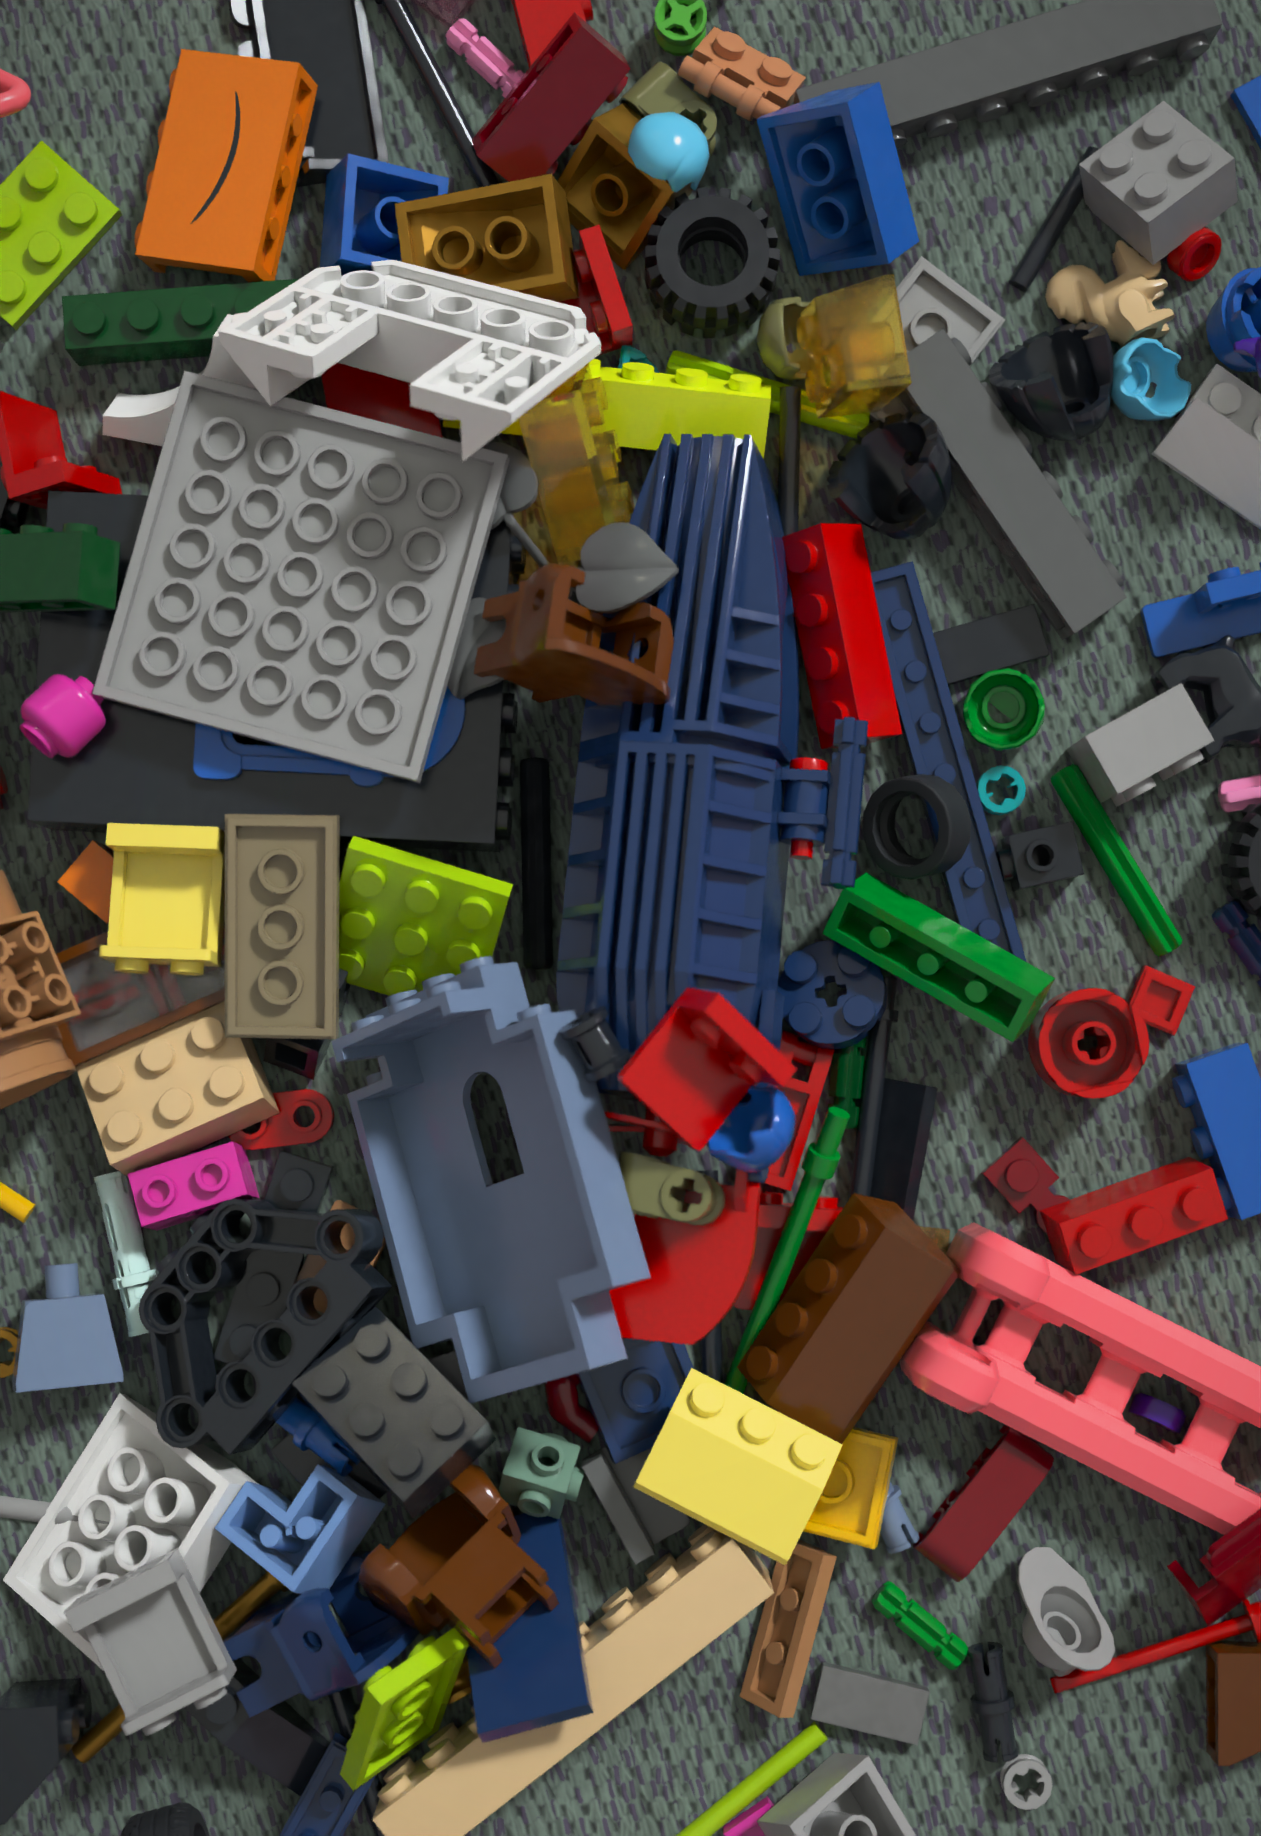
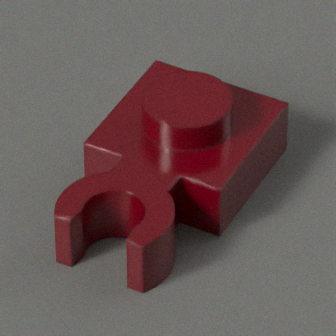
(1024, 1179)

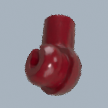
(565, 1407)

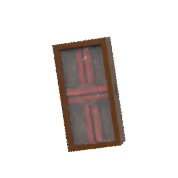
(128, 1005)

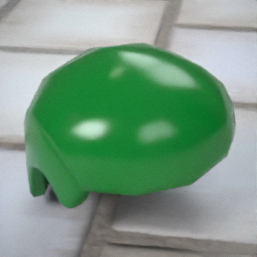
(1015, 697)

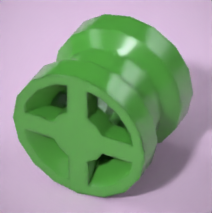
(679, 15)

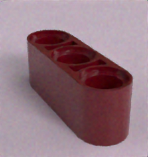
(985, 1504)

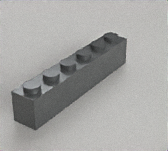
(1009, 491)

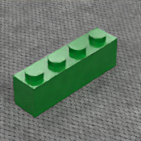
(938, 956)

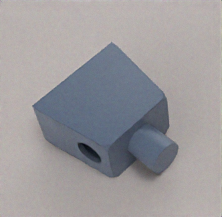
(65, 1337)

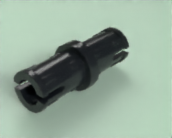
(992, 1702)

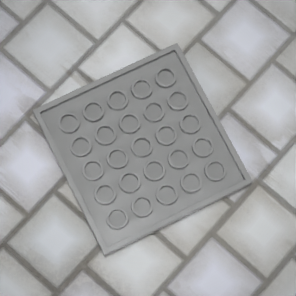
(301, 576)

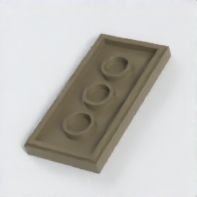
(282, 926)

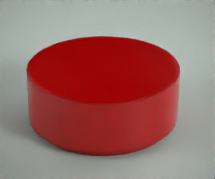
(1195, 255)

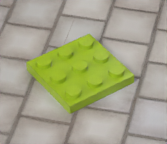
(412, 917)

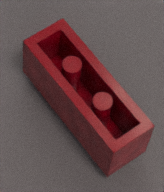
(552, 103)

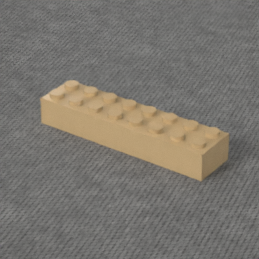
(625, 1656)

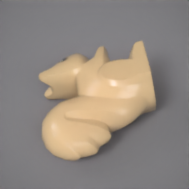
(1120, 305)

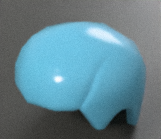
(669, 149)
(1139, 365)

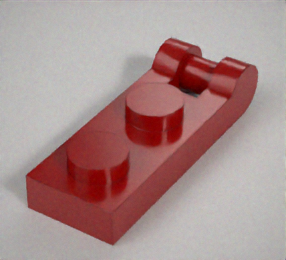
(804, 1101)

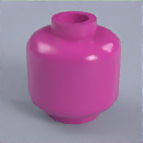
(62, 716)

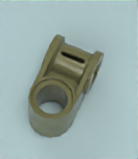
(664, 91)
(659, 1190)

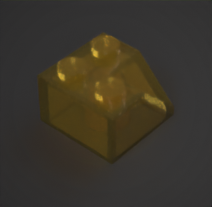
(854, 348)

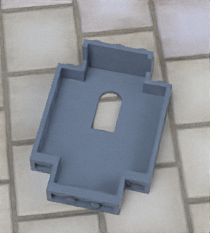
(507, 1265)

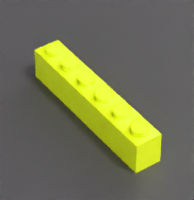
(653, 404)

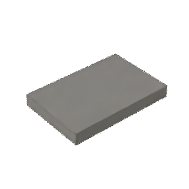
(936, 302)

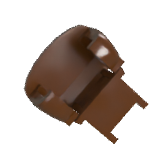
(556, 643)
(459, 1568)

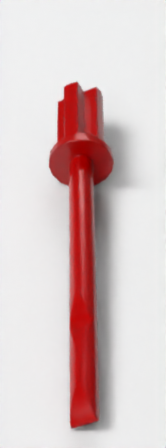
(1249, 1622)

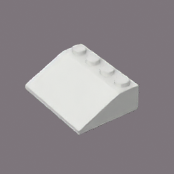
(153, 1504)

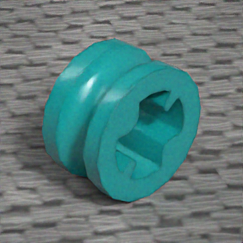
(1008, 804)

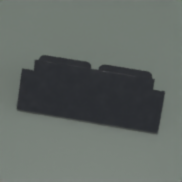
(336, 52)

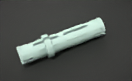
(126, 1245)

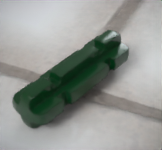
(847, 1080)

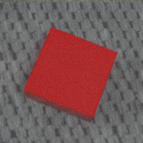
(1160, 999)

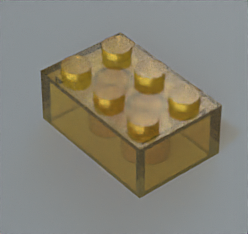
(576, 463)

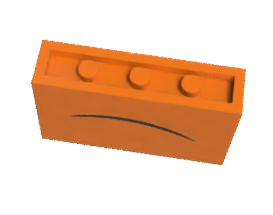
(226, 165)

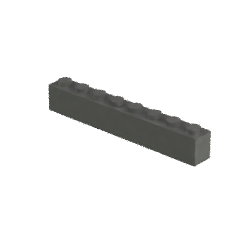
(1030, 61)

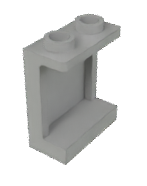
(155, 1642)

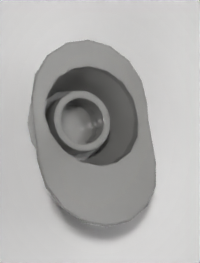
(1062, 1617)

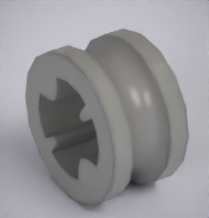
(1031, 1798)

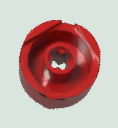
(1111, 1064)

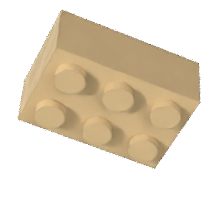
(175, 1091)

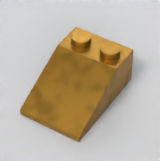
(495, 235)

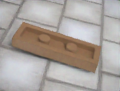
(788, 1630)

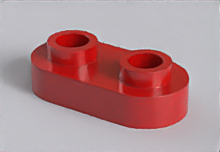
(284, 1128)

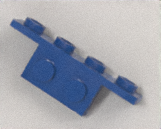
(1219, 608)

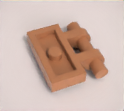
(740, 75)

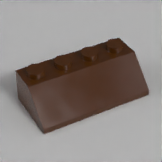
(848, 1317)

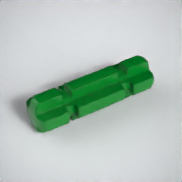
(920, 1625)

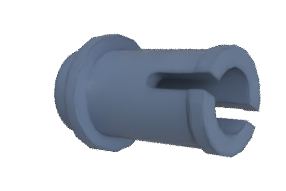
(896, 1524)

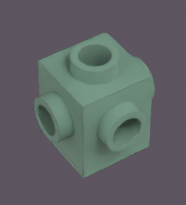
(541, 1473)

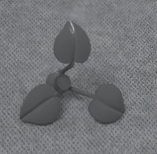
(618, 564)

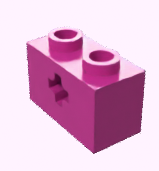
(191, 1185)

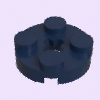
(855, 1013)

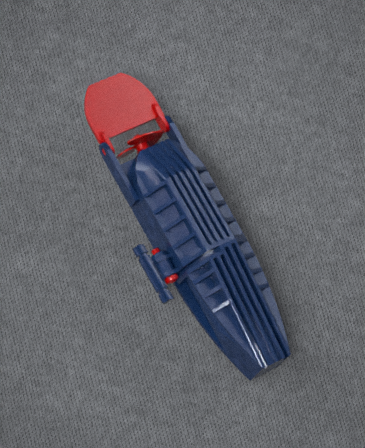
(691, 834)

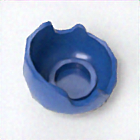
(755, 1131)

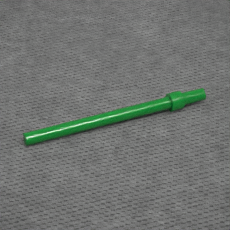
(819, 1165)

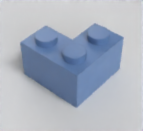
(303, 1539)

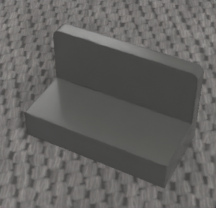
(635, 1515)

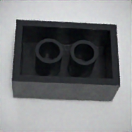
(395, 1411)

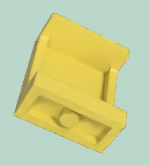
(166, 898)

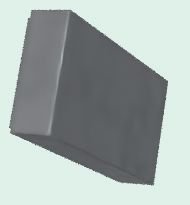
(869, 1703)

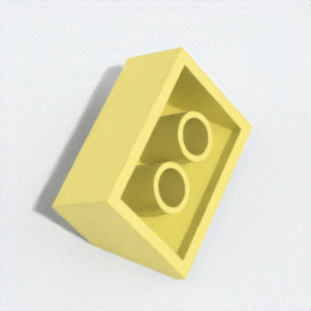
(738, 1466)

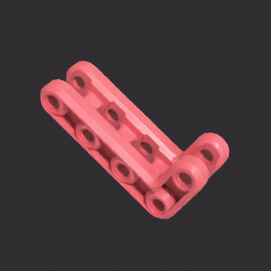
(1090, 1424)

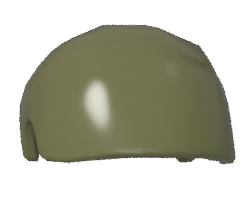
(776, 332)

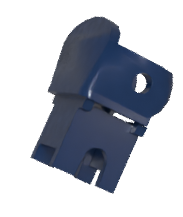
(306, 1649)

